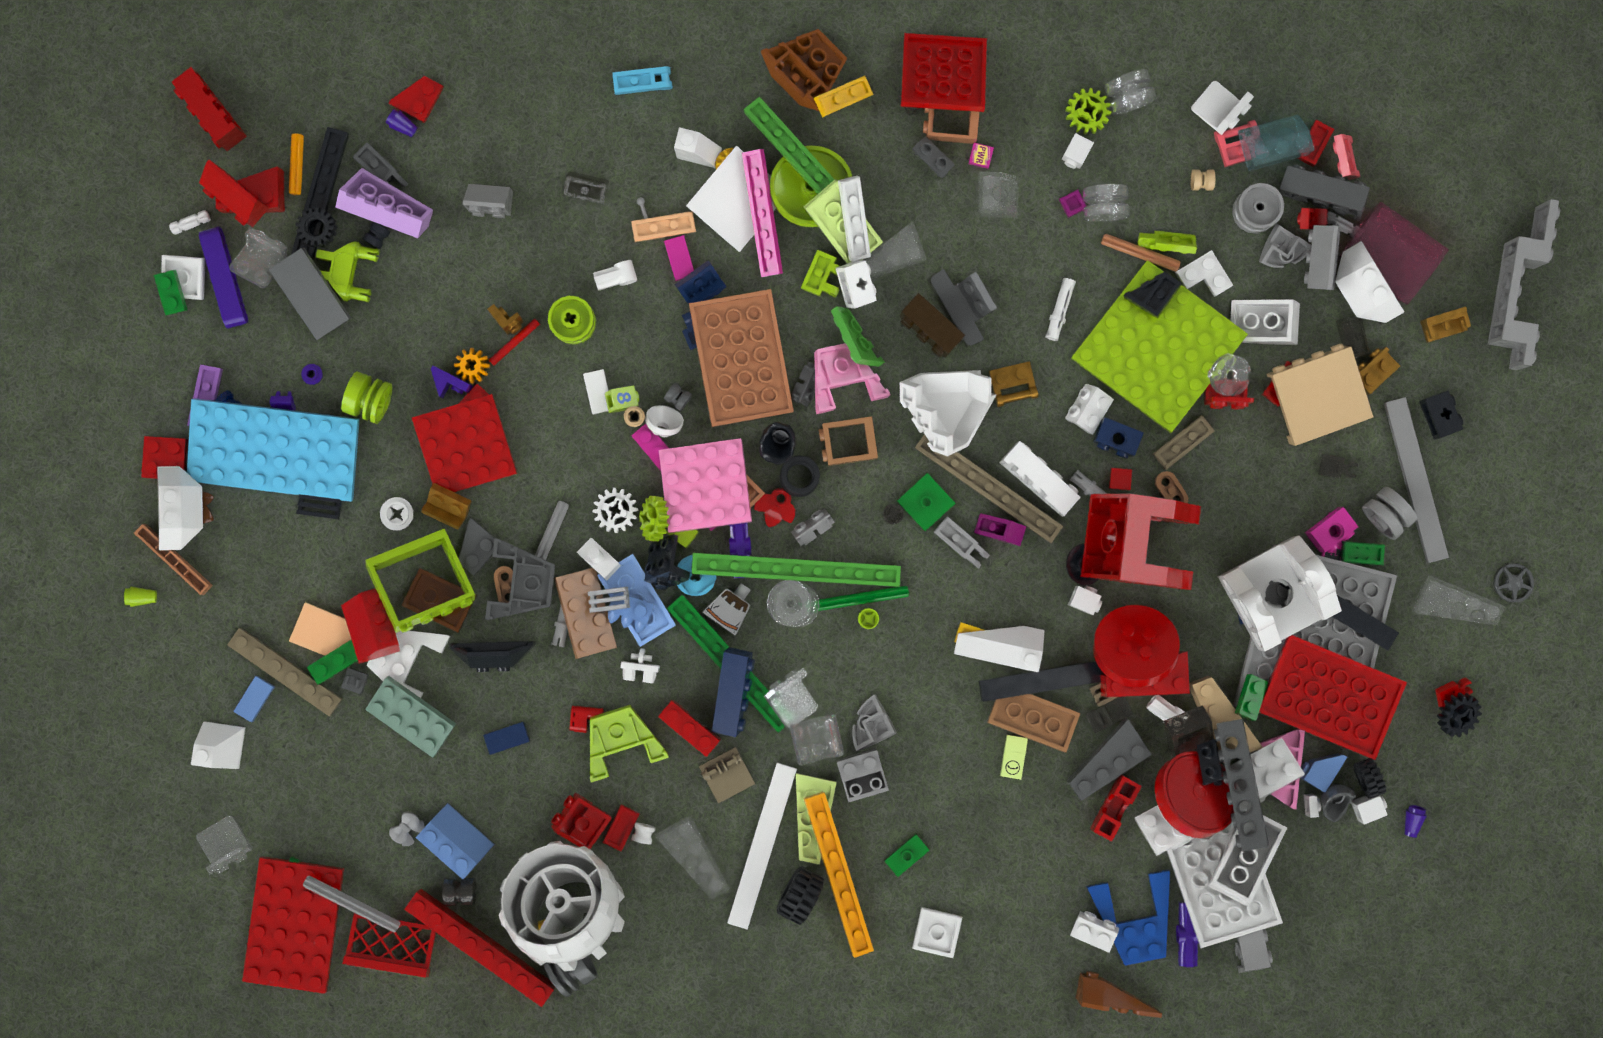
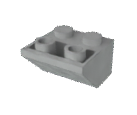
(488, 200)
(862, 775)

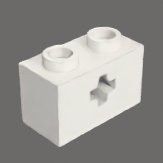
(856, 294)

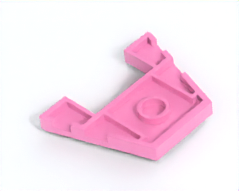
(837, 369)

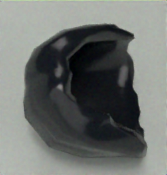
(777, 443)

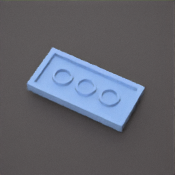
(632, 576)

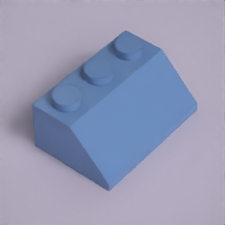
(455, 841)

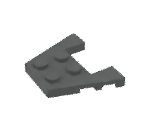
(530, 583)

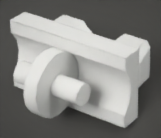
(630, 668)

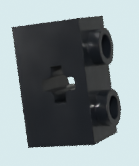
(1438, 425)

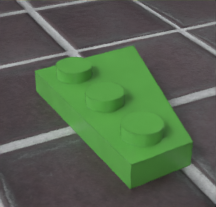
(851, 331)

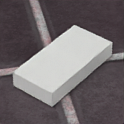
(596, 387)

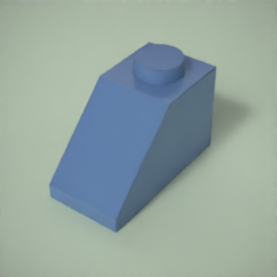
(1322, 770)

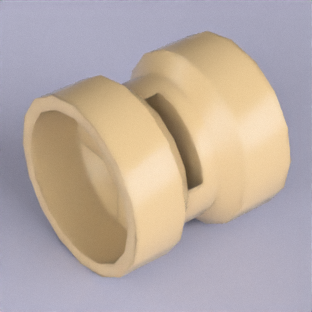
(1202, 180)

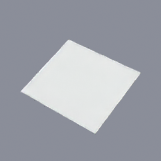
(725, 201)

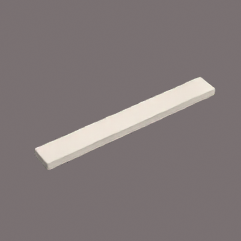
(762, 845)

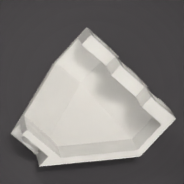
(947, 406)

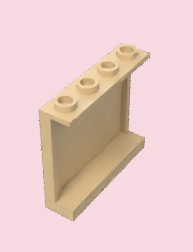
(1321, 394)

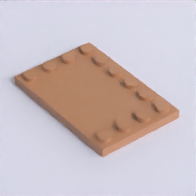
(741, 358)

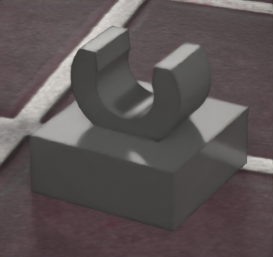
(355, 680)

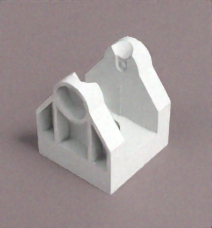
(1309, 599)

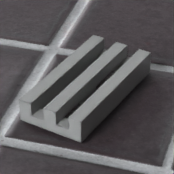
(593, 601)

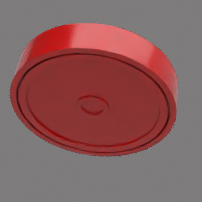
(1136, 646)
(1187, 803)

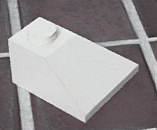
(218, 746)

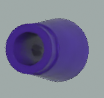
(400, 123)
(1414, 820)

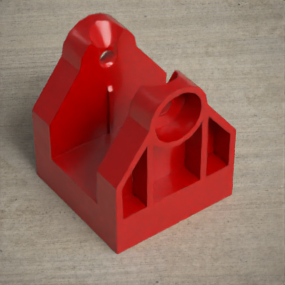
(1120, 534)

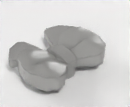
(400, 832)

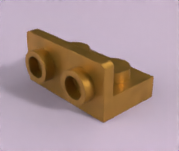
(507, 323)
(1377, 369)
(446, 506)

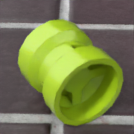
(871, 618)

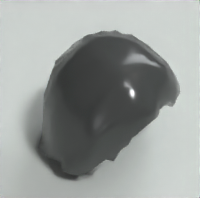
(1336, 801)

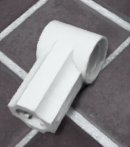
(621, 274)
(1163, 708)

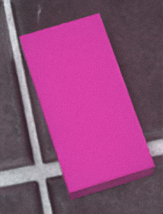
(679, 257)

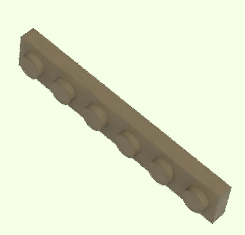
(284, 671)

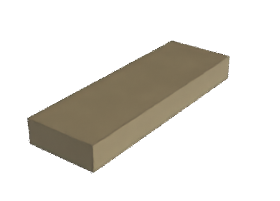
(1183, 442)

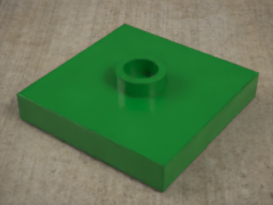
(926, 502)

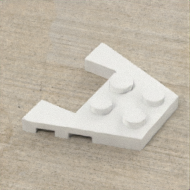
(400, 663)

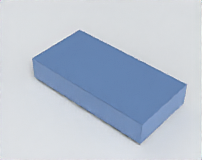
(254, 699)

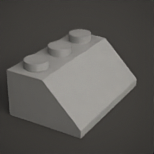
(1322, 257)

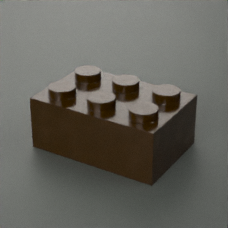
(931, 326)

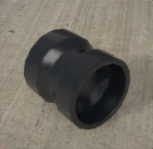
(376, 235)

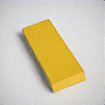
(843, 96)

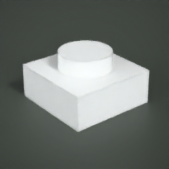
(1312, 805)

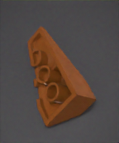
(1101, 995)

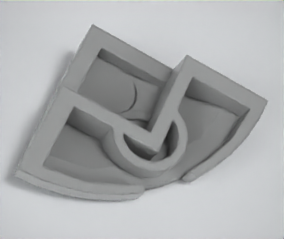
(1283, 248)
(872, 724)

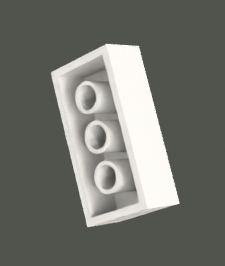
(1242, 871)

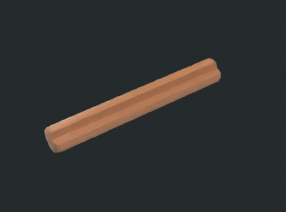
(1140, 252)

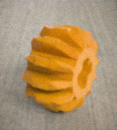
(479, 366)

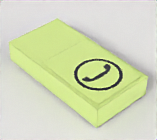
(1013, 757)

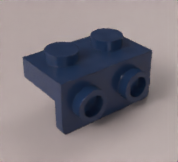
(700, 284)

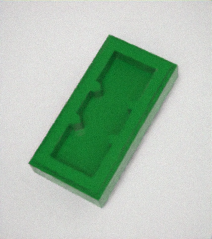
(1362, 553)
(906, 855)

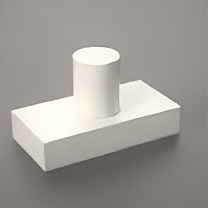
(598, 559)

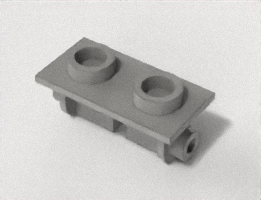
(819, 520)

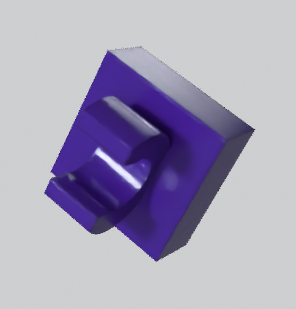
(282, 402)

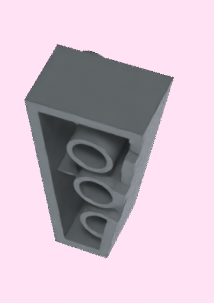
(1325, 191)
(1111, 759)

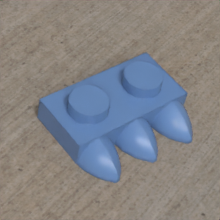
(638, 611)

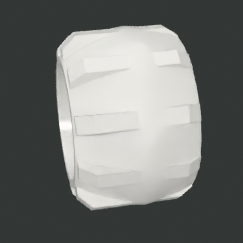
(535, 880)

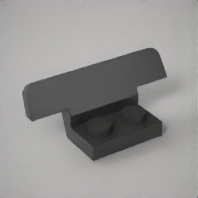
(965, 303)

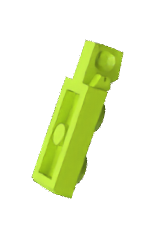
(1168, 242)

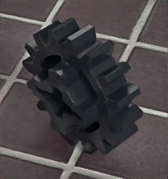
(1459, 714)

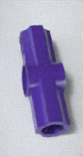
(740, 541)
(1186, 939)

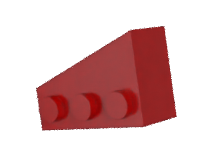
(267, 187)

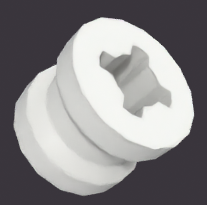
(643, 833)

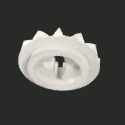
(387, 512)

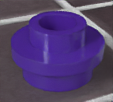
(317, 377)

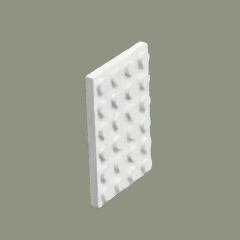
(1212, 912)

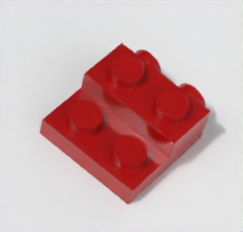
(580, 821)

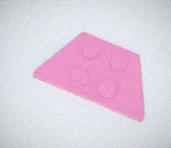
(1295, 742)

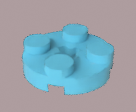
(695, 587)

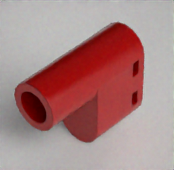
(581, 717)

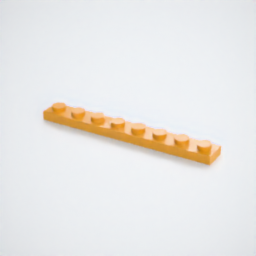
(838, 874)

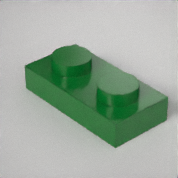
(170, 292)
(1251, 697)

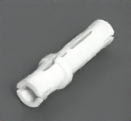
(1058, 316)

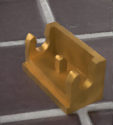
(1445, 324)

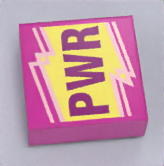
(981, 155)

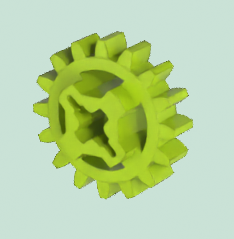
(1086, 102)
(654, 518)

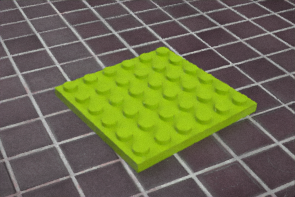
(1158, 361)

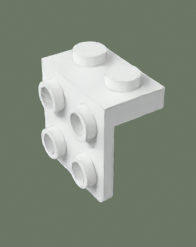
(1221, 107)

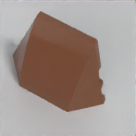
(805, 66)

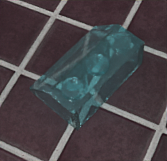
(1275, 142)

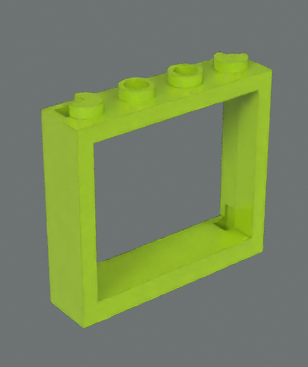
(411, 549)

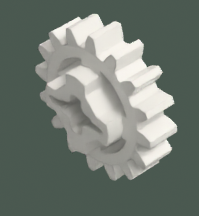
(620, 497)

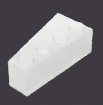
(1040, 478)

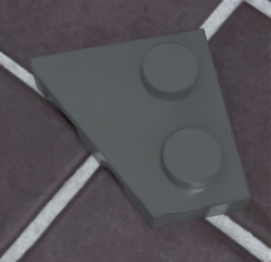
(476, 547)

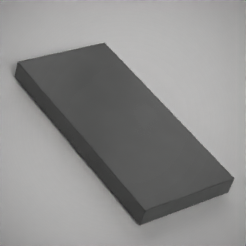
(310, 293)

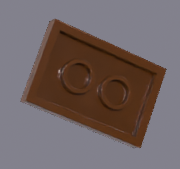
(430, 591)

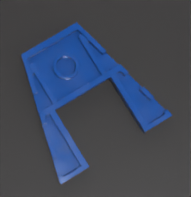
(1143, 937)

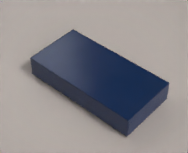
(506, 738)

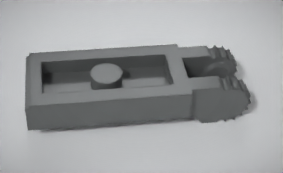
(377, 165)

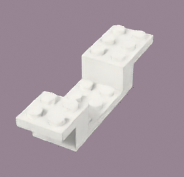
(1273, 769)

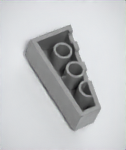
(1253, 951)

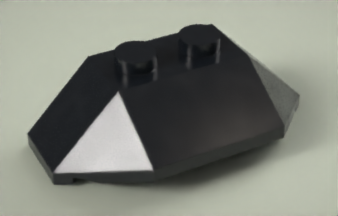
(492, 654)

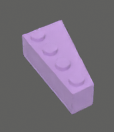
(384, 204)

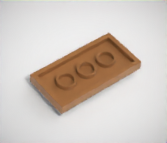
(587, 631)
(1035, 720)

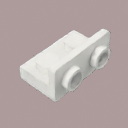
(1095, 931)

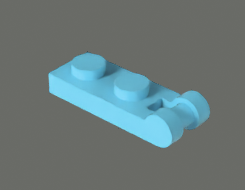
(641, 80)

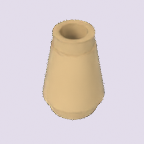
(628, 414)

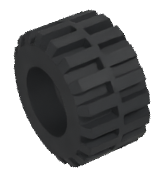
(800, 895)

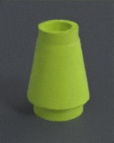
(139, 596)

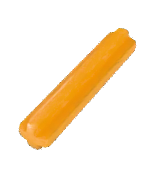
(296, 164)

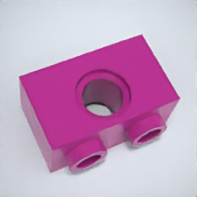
(1320, 534)

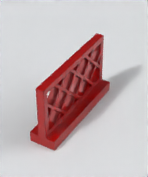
(389, 964)

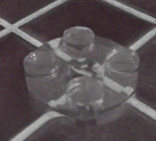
(1219, 372)

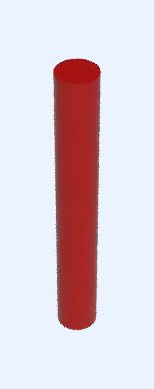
(514, 341)

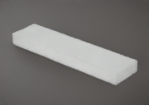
(854, 218)

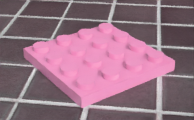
(705, 485)

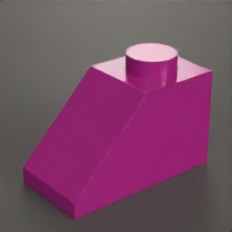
(1000, 529)

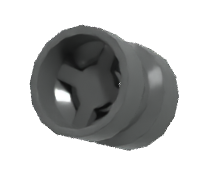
(674, 393)

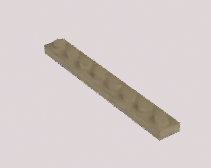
(994, 491)

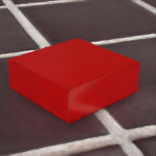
(1120, 479)

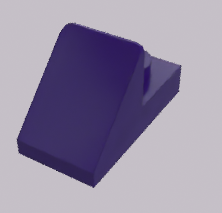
(444, 380)

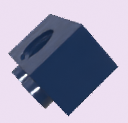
(1130, 438)

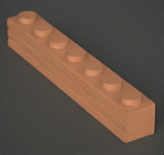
(174, 560)

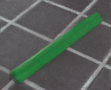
(863, 598)

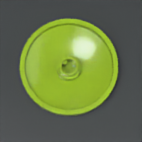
(792, 192)

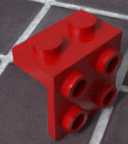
(1218, 401)

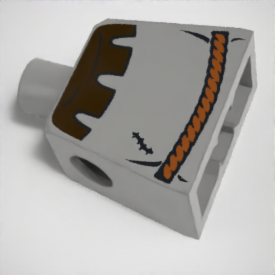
(729, 608)

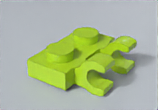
(818, 274)

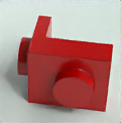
(1310, 216)

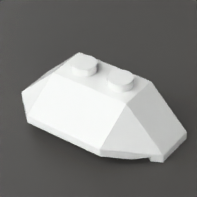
(1365, 286)
(178, 507)

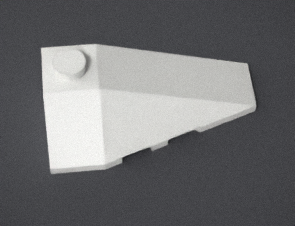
(1011, 646)

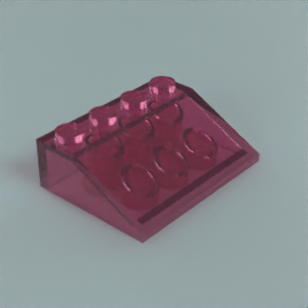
(1399, 250)

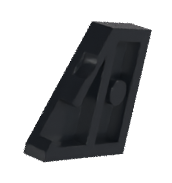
(1154, 294)

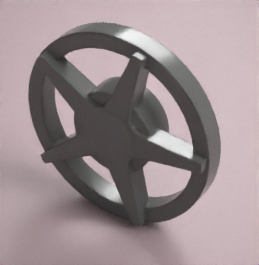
(1514, 583)

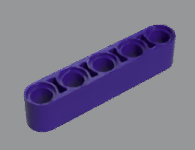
(223, 280)

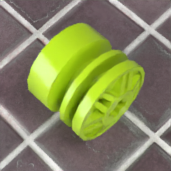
(365, 396)

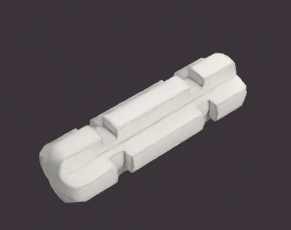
(189, 222)

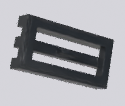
(301, 503)

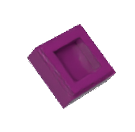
(1072, 203)

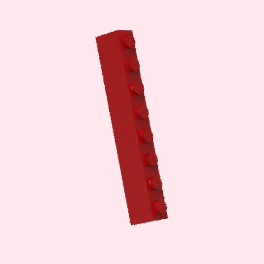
(480, 947)

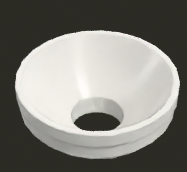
(664, 417)

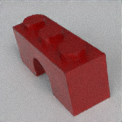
(690, 729)
(1110, 814)

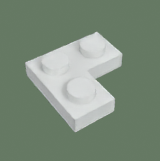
(1206, 269)

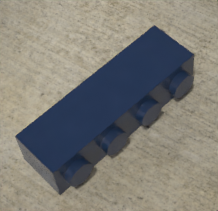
(732, 692)

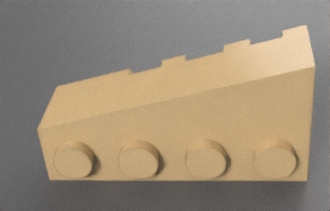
(1219, 709)

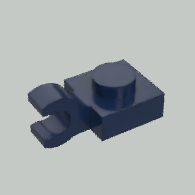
(689, 333)

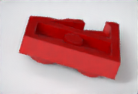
(418, 98)

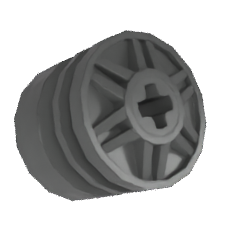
(567, 980)

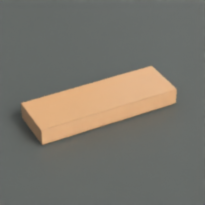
(663, 226)

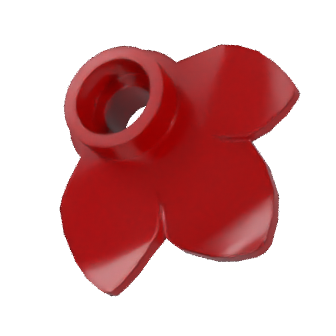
(775, 510)

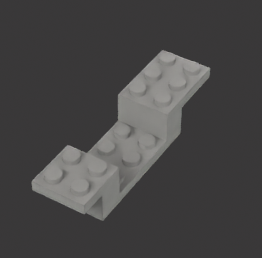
(1517, 256)

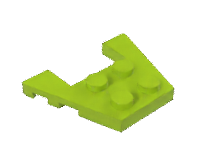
(617, 732)

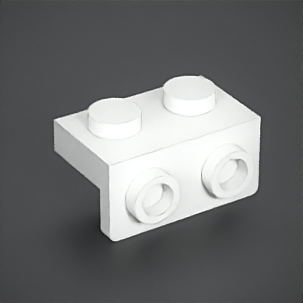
(1089, 408)

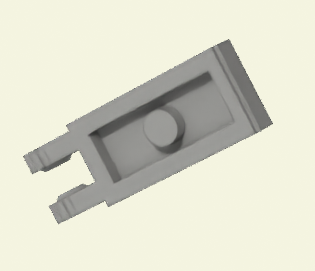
(959, 541)

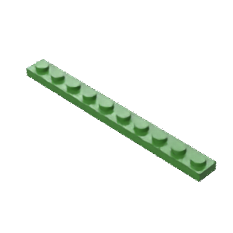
(795, 569)

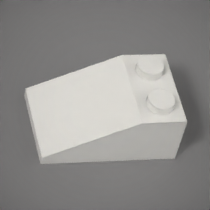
(1267, 320)

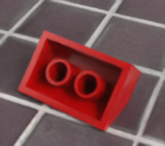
(231, 194)
(369, 626)

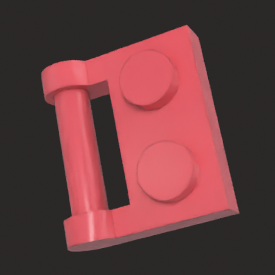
(1232, 152)
(1346, 164)

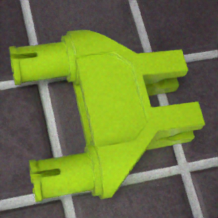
(343, 269)

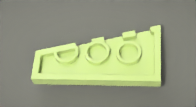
(806, 787)

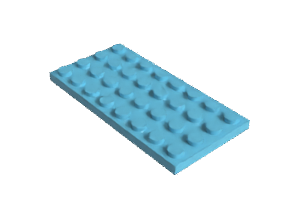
(272, 449)

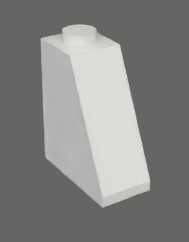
(696, 148)

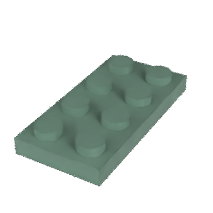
(410, 716)

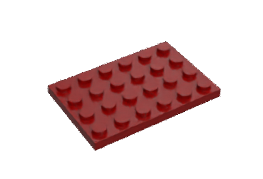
(1332, 696)
(291, 926)

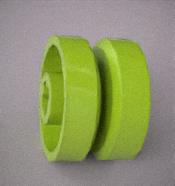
(563, 311)

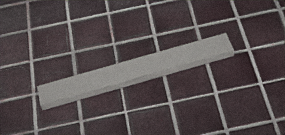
(1416, 480)

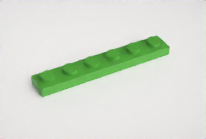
(788, 145)

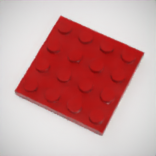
(944, 72)
(465, 444)

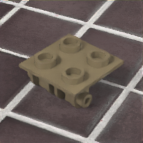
(726, 775)

